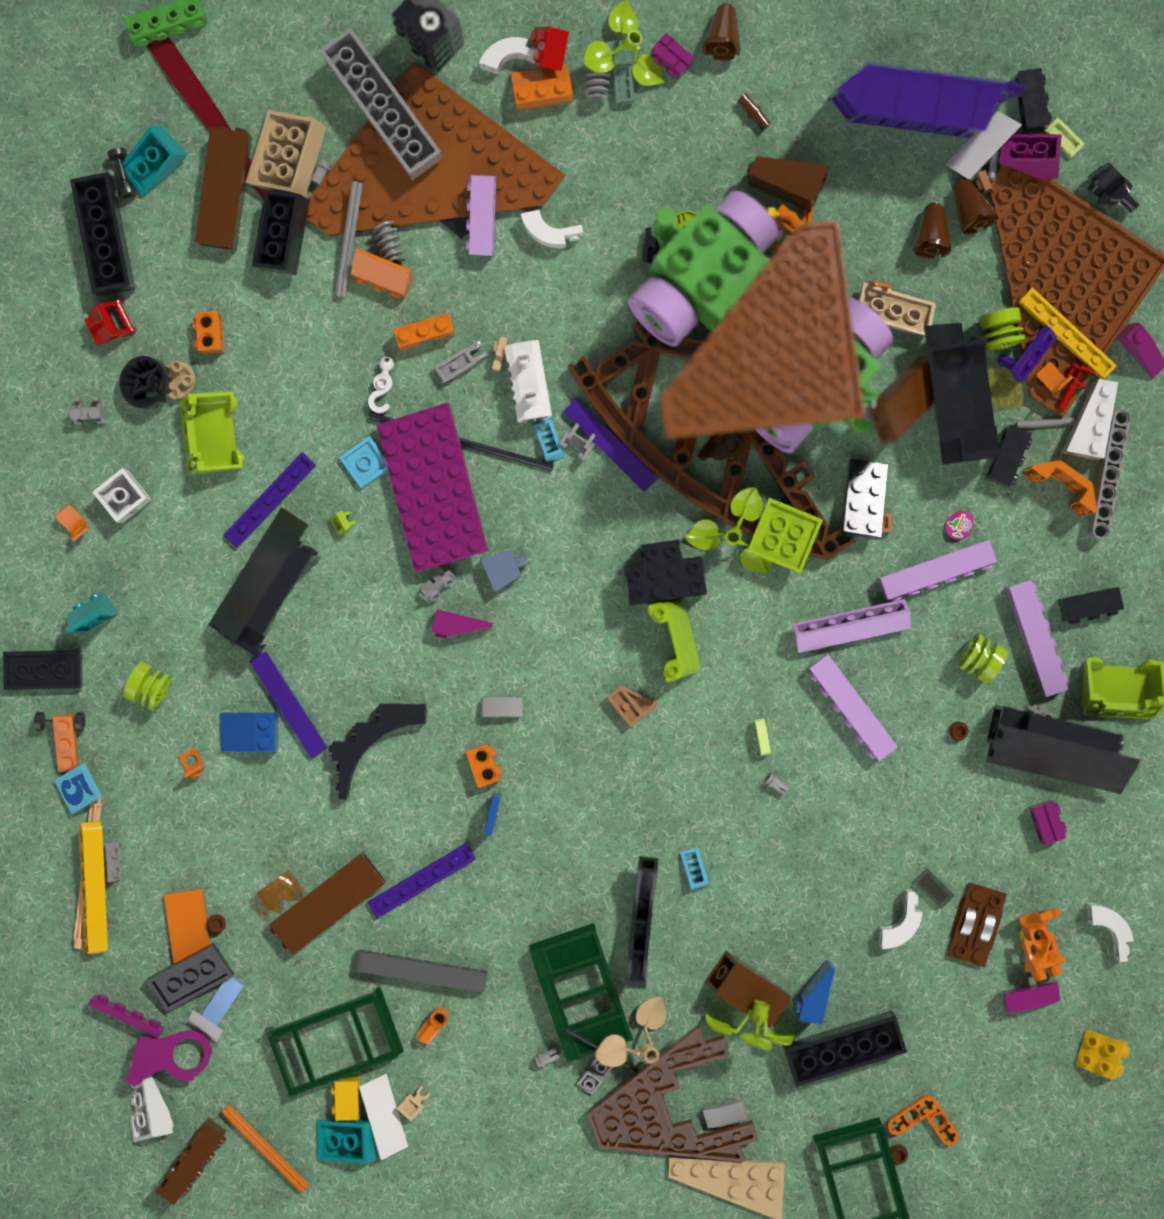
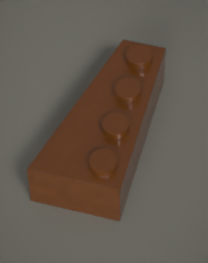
(190, 1162)

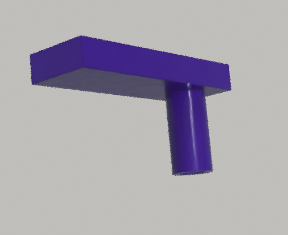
(1021, 368)

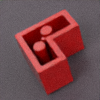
(551, 47)

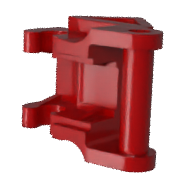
(102, 326)

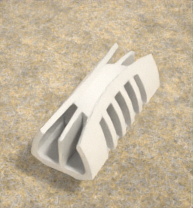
(528, 381)

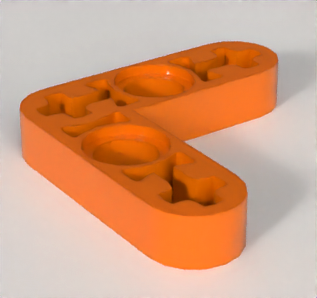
(929, 1113)

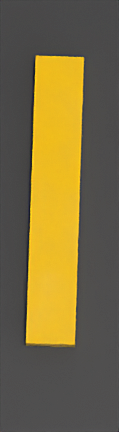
(1067, 334)

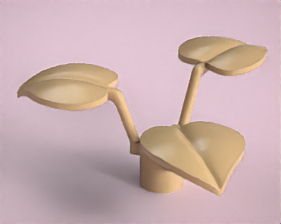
(612, 1049)

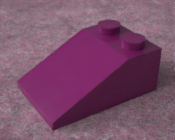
(1033, 154)

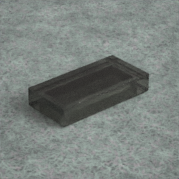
(933, 888)

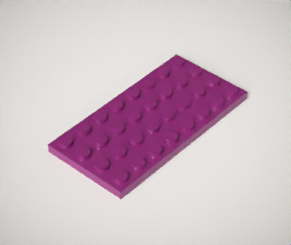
(432, 487)

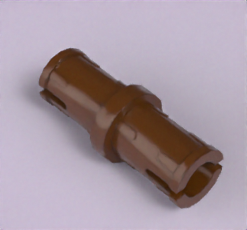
(754, 111)

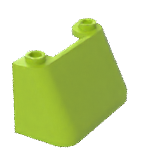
(210, 432)
(682, 636)
(1123, 690)

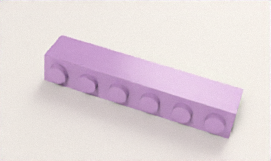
(936, 570)
(851, 626)
(1036, 638)
(852, 707)

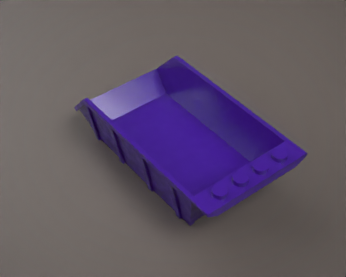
(921, 100)

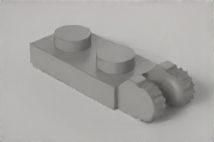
(459, 363)

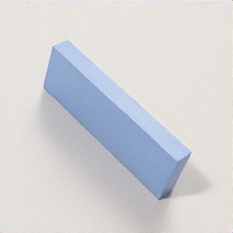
(222, 1000)

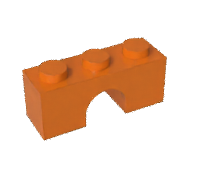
(418, 332)

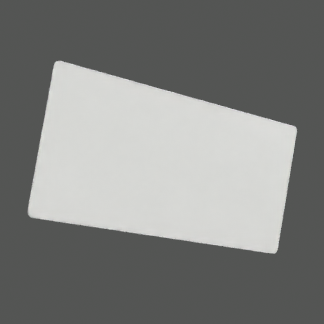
(983, 145)
(383, 1116)

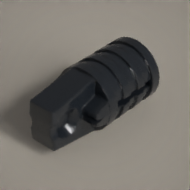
(650, 247)

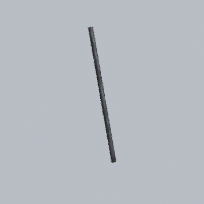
(596, 1046)

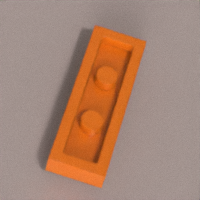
(65, 742)

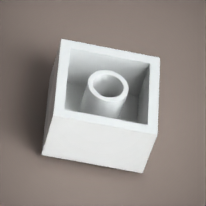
(122, 495)

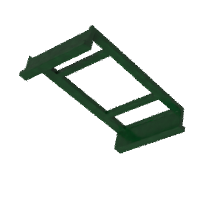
(376, 997)
(851, 1132)

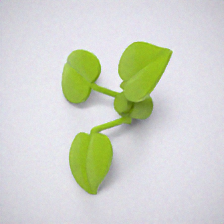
(600, 59)
(706, 537)
(759, 1014)

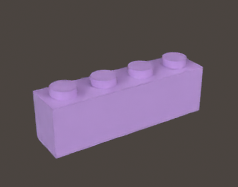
(482, 215)

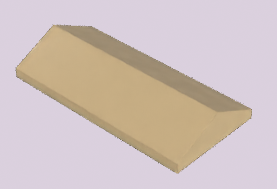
(898, 309)

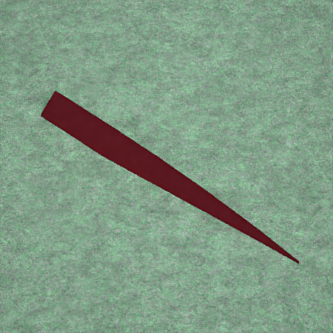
(189, 87)

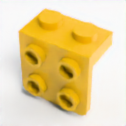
(1102, 1055)

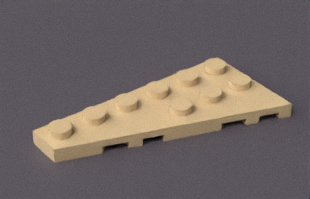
(747, 1183)

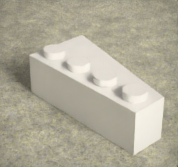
(1093, 422)

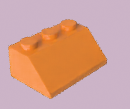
(541, 87)
(381, 274)

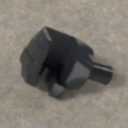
(1111, 187)

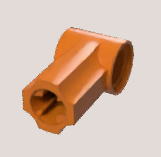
(432, 1025)

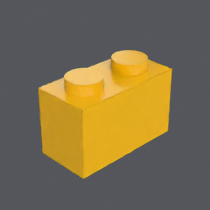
(347, 1099)

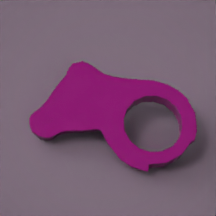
(157, 1054)

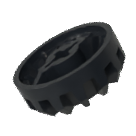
(136, 384)

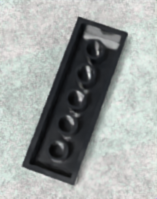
(102, 234)
(844, 1048)

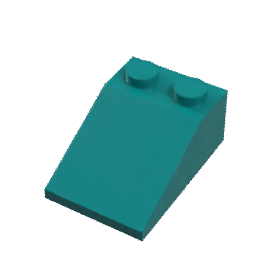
(153, 159)
(91, 614)
(346, 1141)

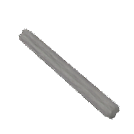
(348, 240)

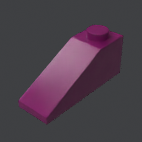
(1142, 348)
(452, 624)

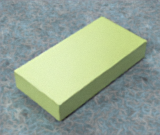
(1070, 142)

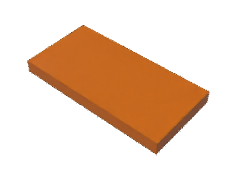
(187, 922)

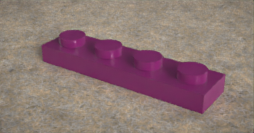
(120, 1012)

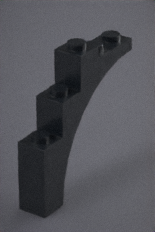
(366, 733)
(641, 922)

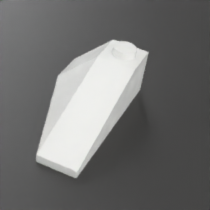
(151, 1112)

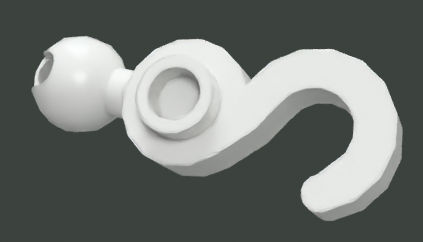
(383, 384)

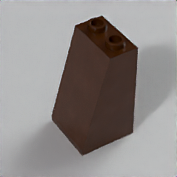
(788, 180)
(743, 985)

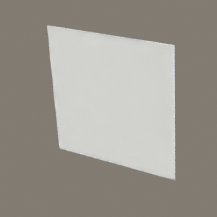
(204, 1026)

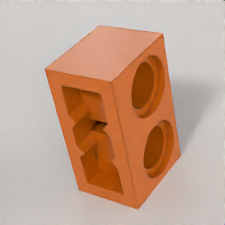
(214, 331)
(479, 766)

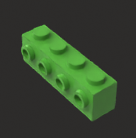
(165, 21)

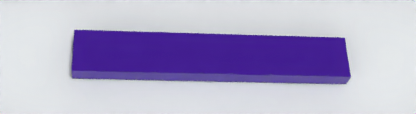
(610, 445)
(269, 500)
(288, 704)
(421, 880)

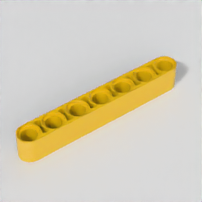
(93, 887)

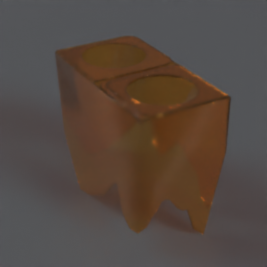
(280, 889)

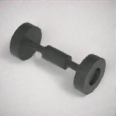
(118, 154)
(39, 721)

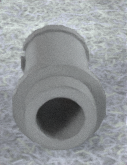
(320, 171)
(775, 783)
(545, 1058)

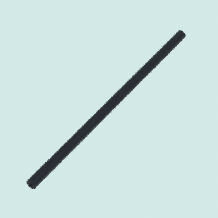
(485, 448)

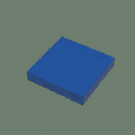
(493, 810)

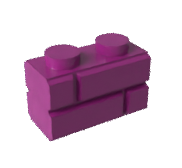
(672, 56)
(1047, 822)

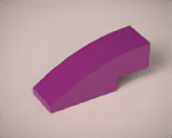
(1030, 997)

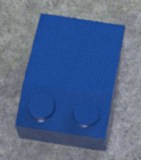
(249, 731)
(813, 998)

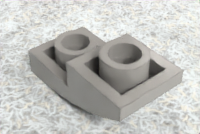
(502, 707)
(593, 1076)
(725, 1114)

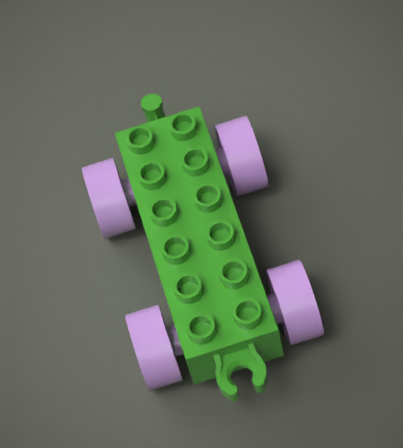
(708, 271)

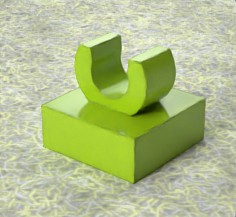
(340, 522)

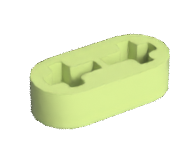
(762, 737)

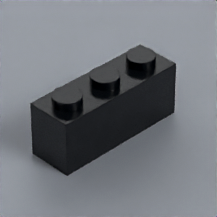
(1033, 100)
(1013, 446)
(1091, 605)

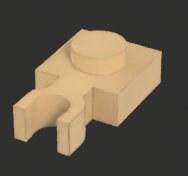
(500, 353)
(411, 1105)

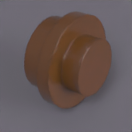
(958, 731)
(216, 923)
(899, 1154)

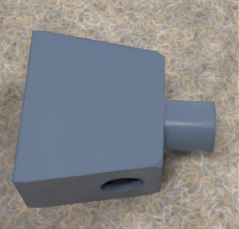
(503, 568)

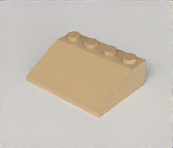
(286, 153)

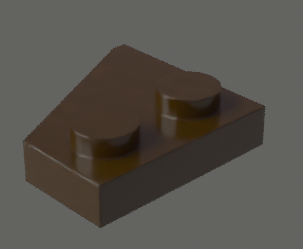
(722, 447)

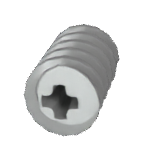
(595, 85)
(387, 242)

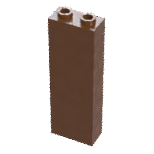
(223, 188)
(903, 401)
(327, 903)

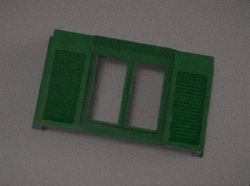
(566, 955)

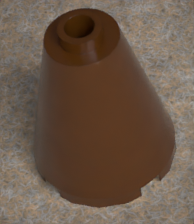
(723, 34)
(972, 208)
(932, 233)

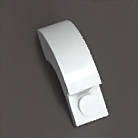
(504, 51)
(547, 235)
(1116, 924)
(907, 925)

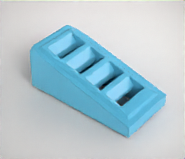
(553, 455)
(700, 884)

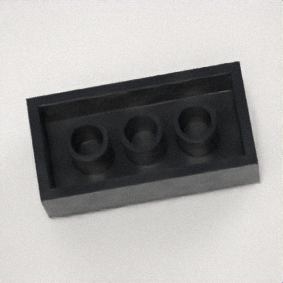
(280, 232)

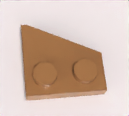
(630, 705)

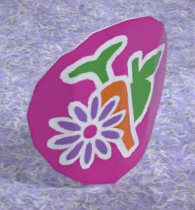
(959, 525)

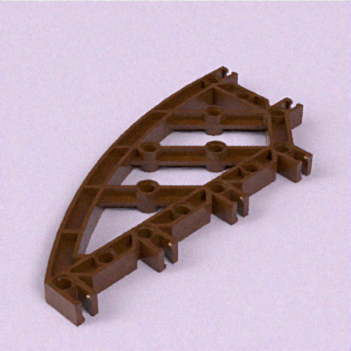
(674, 474)

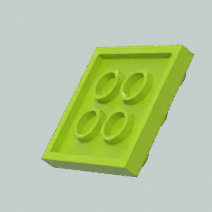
(784, 535)

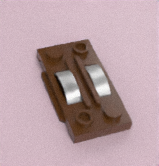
(976, 924)

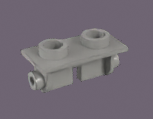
(444, 579)
(112, 867)

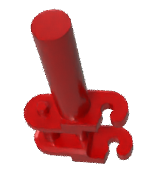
(1072, 386)

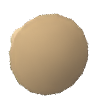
(182, 377)

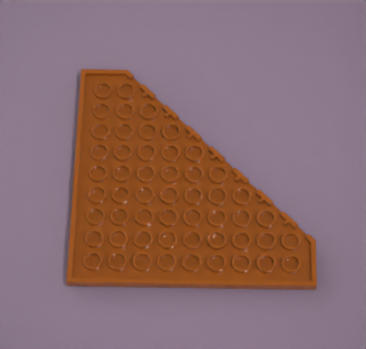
(469, 147)
(1075, 262)
(779, 351)

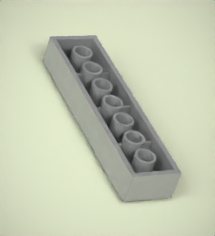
(381, 104)

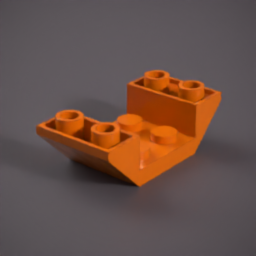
(1084, 501)

